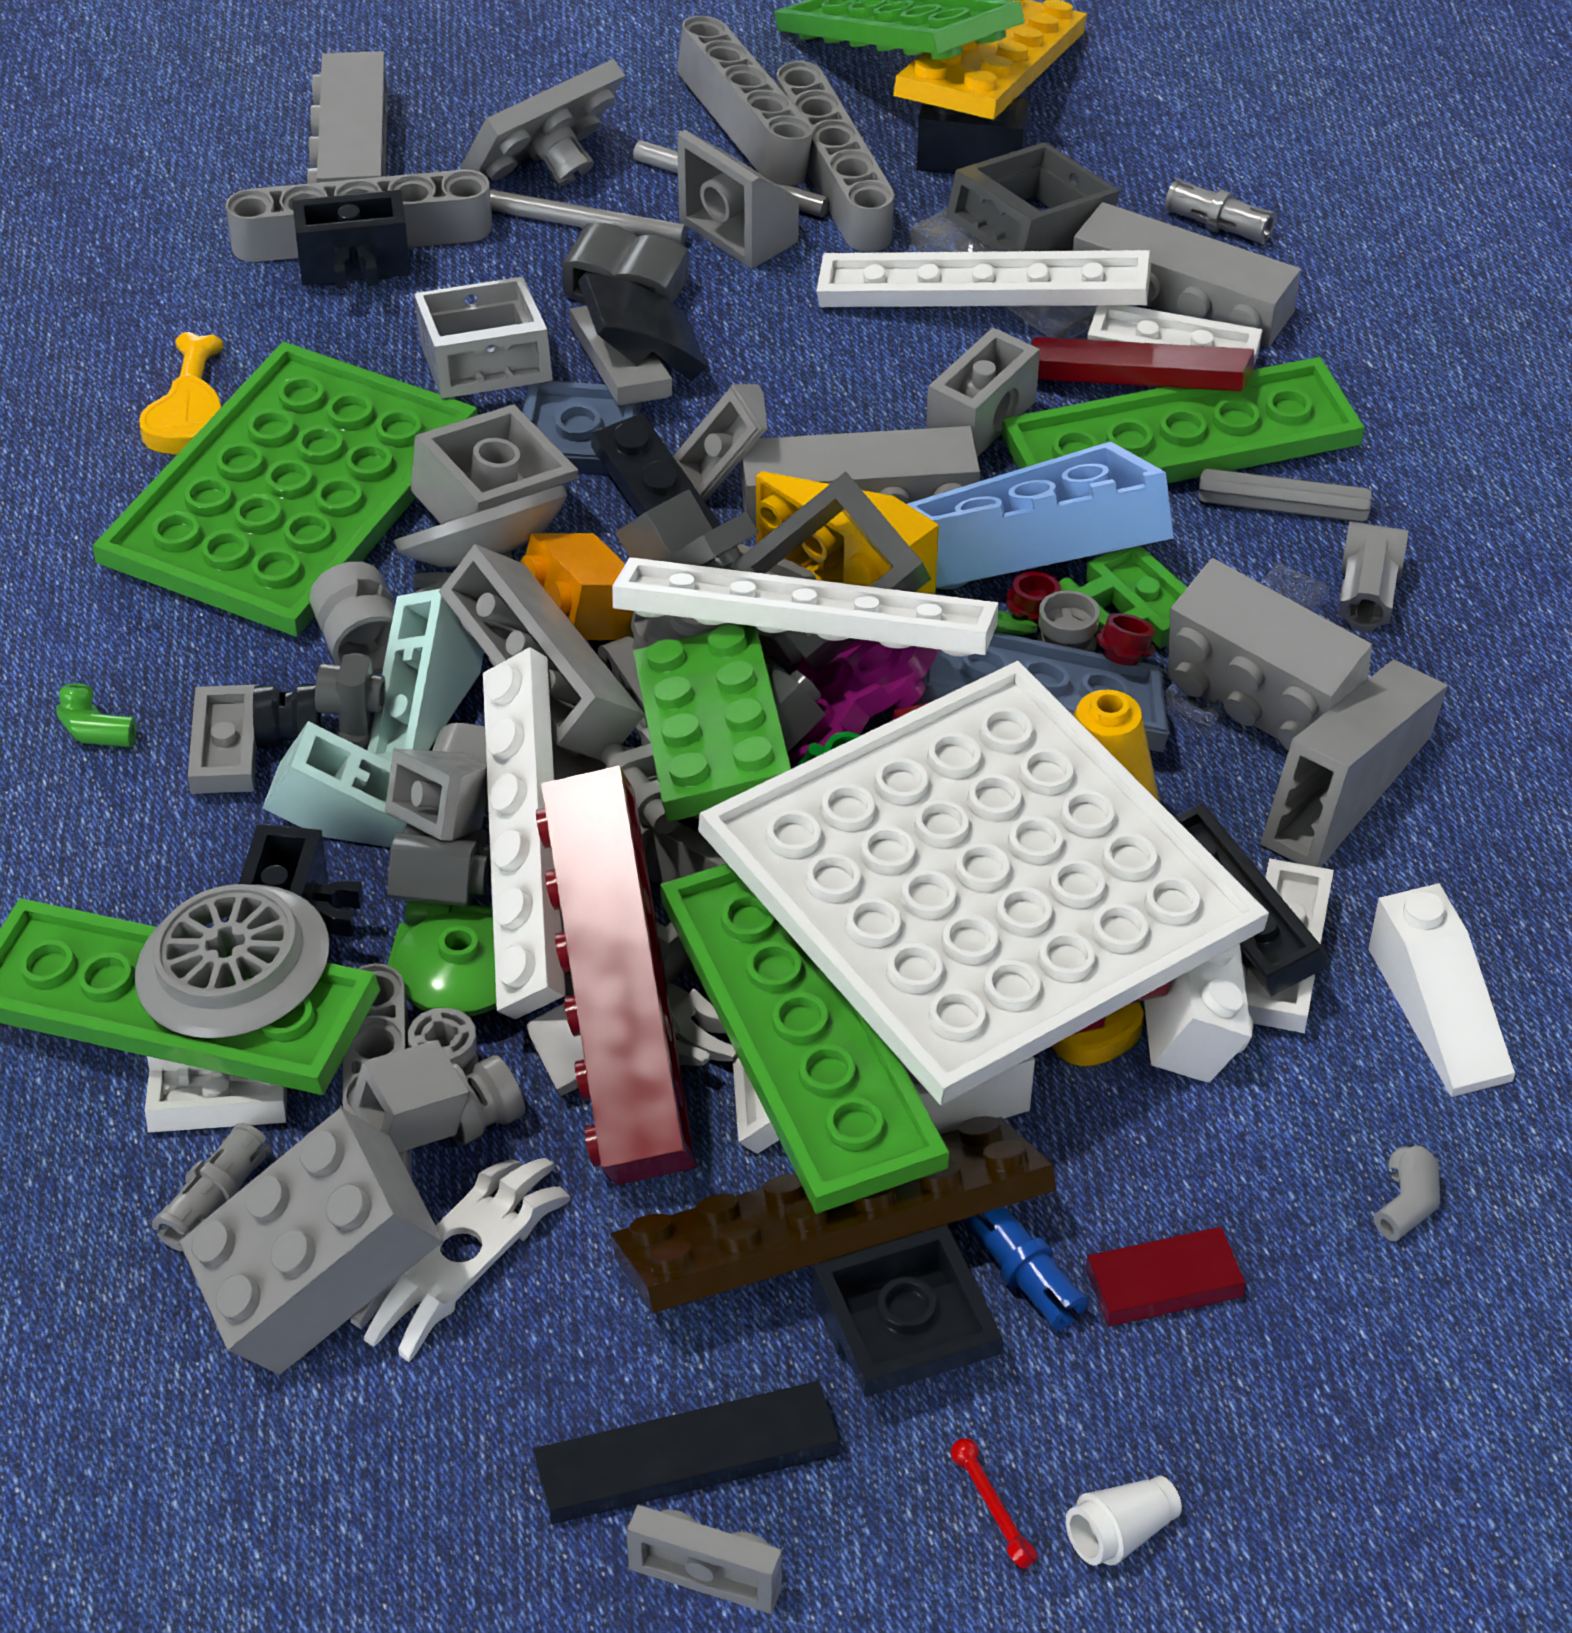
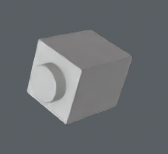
(412, 1095)

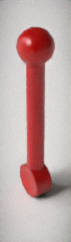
(965, 1454)

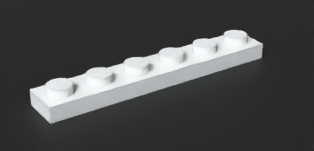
(984, 278)
(807, 606)
(517, 764)

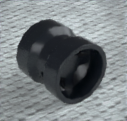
(282, 714)

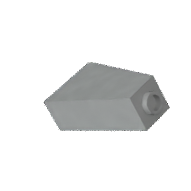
(1349, 761)

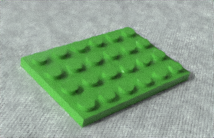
(279, 487)

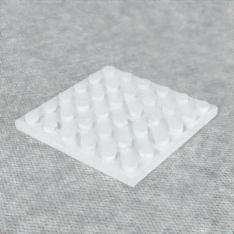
(981, 879)

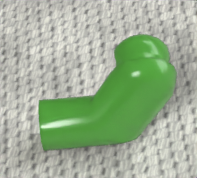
(88, 724)

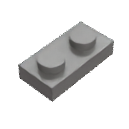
(222, 740)
(704, 1558)

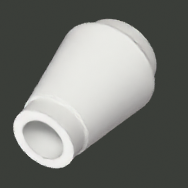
(1119, 1519)

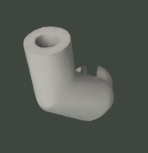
(1418, 1192)

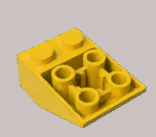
(838, 549)

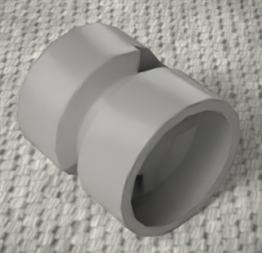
(353, 611)

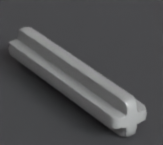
(1285, 495)

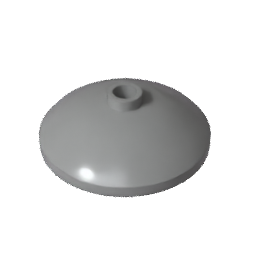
(496, 529)

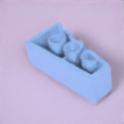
(1048, 514)

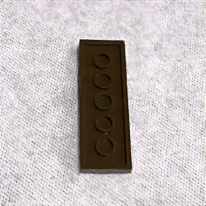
(776, 1230)

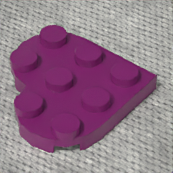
(860, 685)

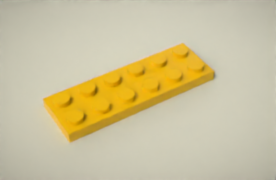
(994, 73)

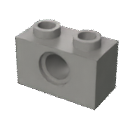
(984, 386)

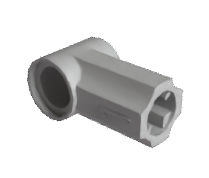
(1371, 569)

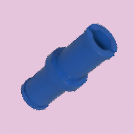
(1028, 1265)

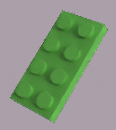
(710, 718)

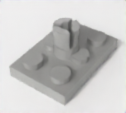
(547, 127)

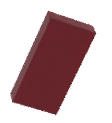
(1165, 1276)

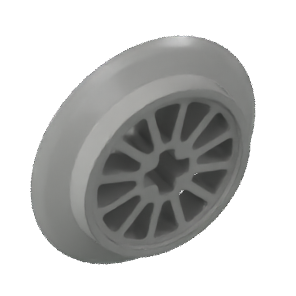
(188, 978)

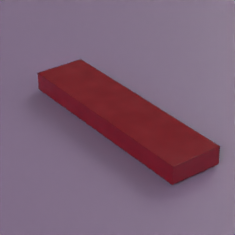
(1144, 364)

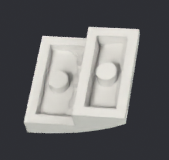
(202, 1098)

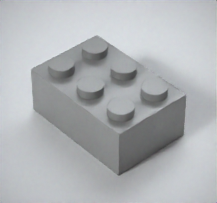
(1261, 653)
(309, 1242)

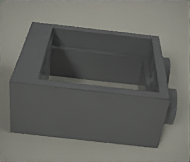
(992, 195)
(843, 496)

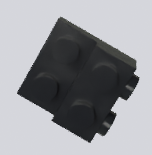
(904, 1310)

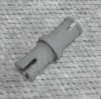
(1220, 211)
(212, 1183)

